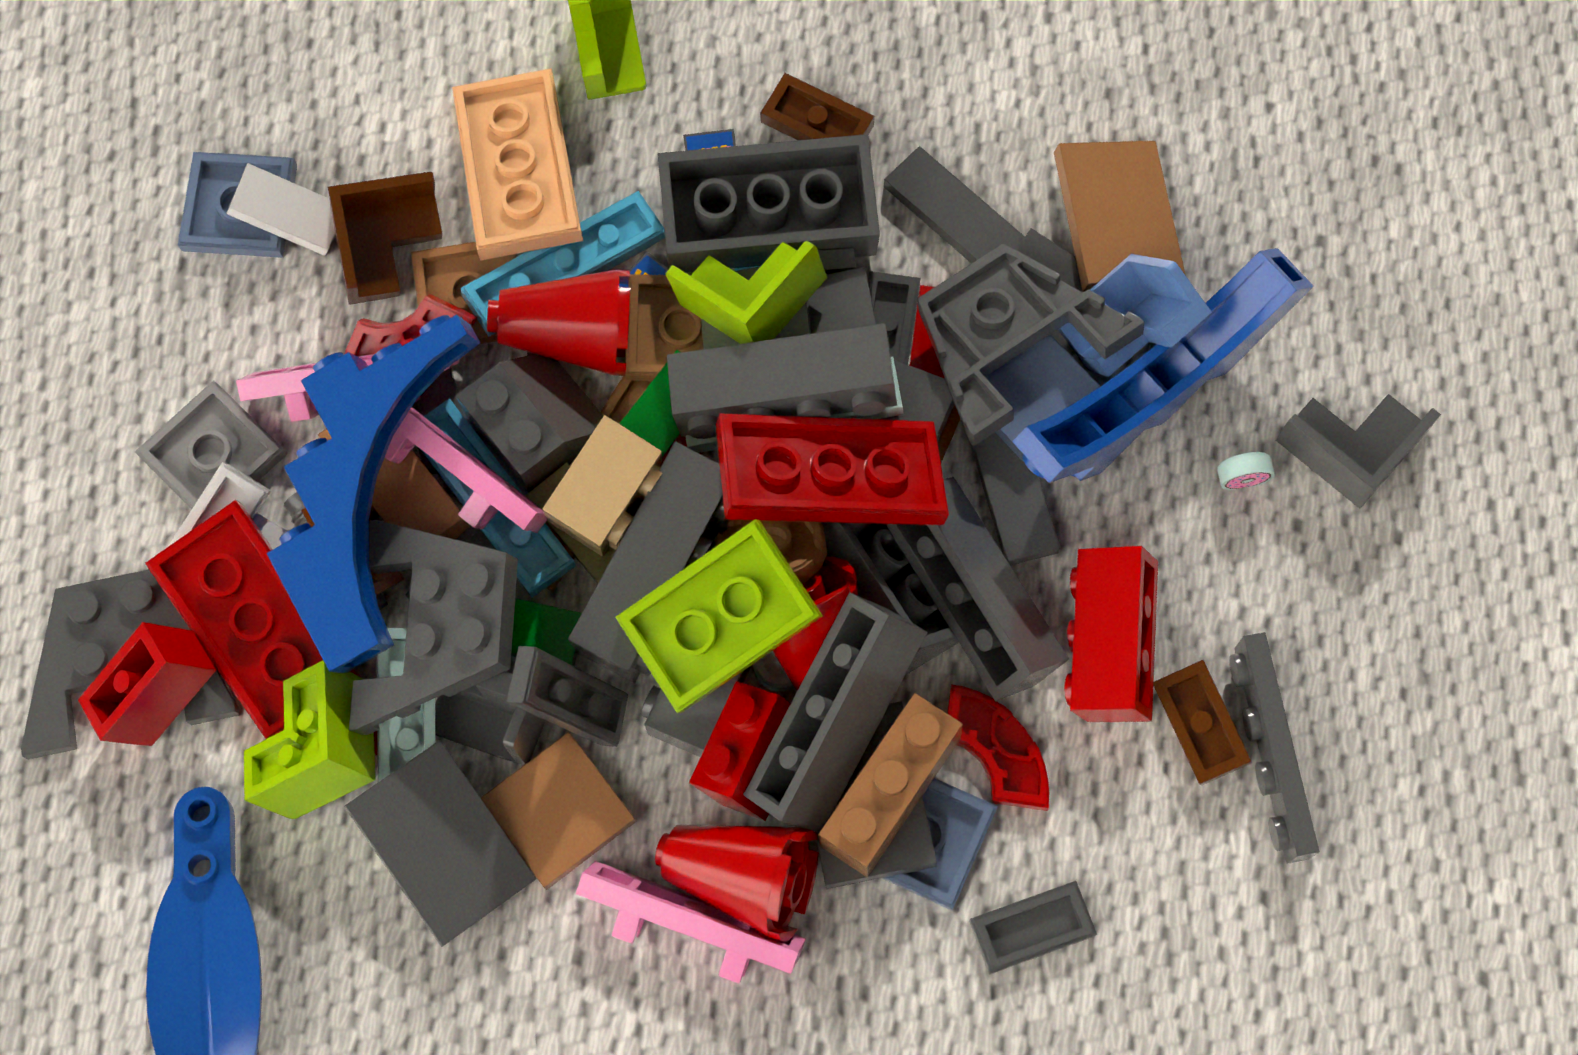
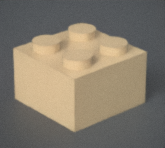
(604, 486)

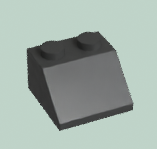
(530, 416)

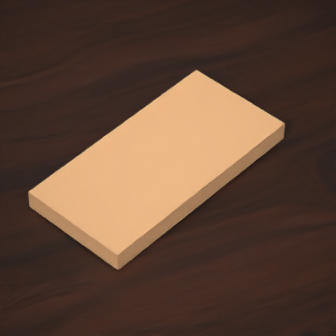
(516, 164)

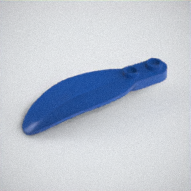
(204, 943)

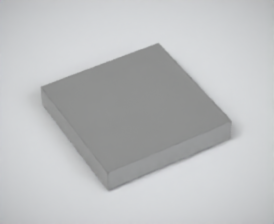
(202, 437)

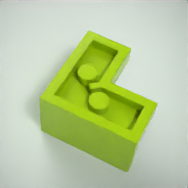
(607, 47)
(752, 307)
(316, 751)

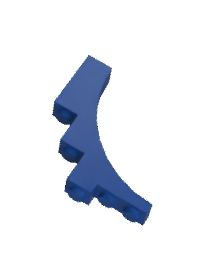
(1149, 391)
(336, 478)

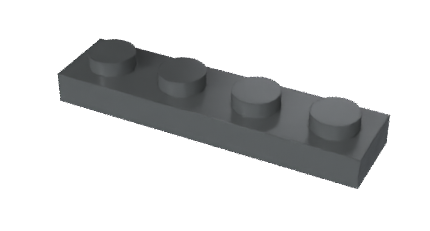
(1279, 770)

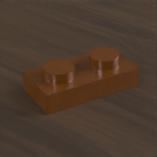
(812, 113)
(1202, 722)

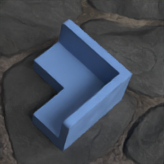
(1154, 292)

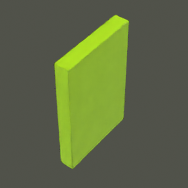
(718, 616)

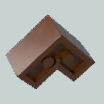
(372, 220)

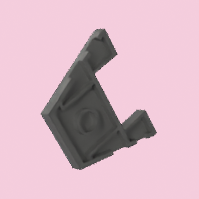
(999, 312)
(454, 626)
(82, 636)

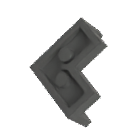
(1357, 459)
(487, 722)

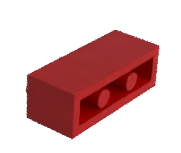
(1113, 634)

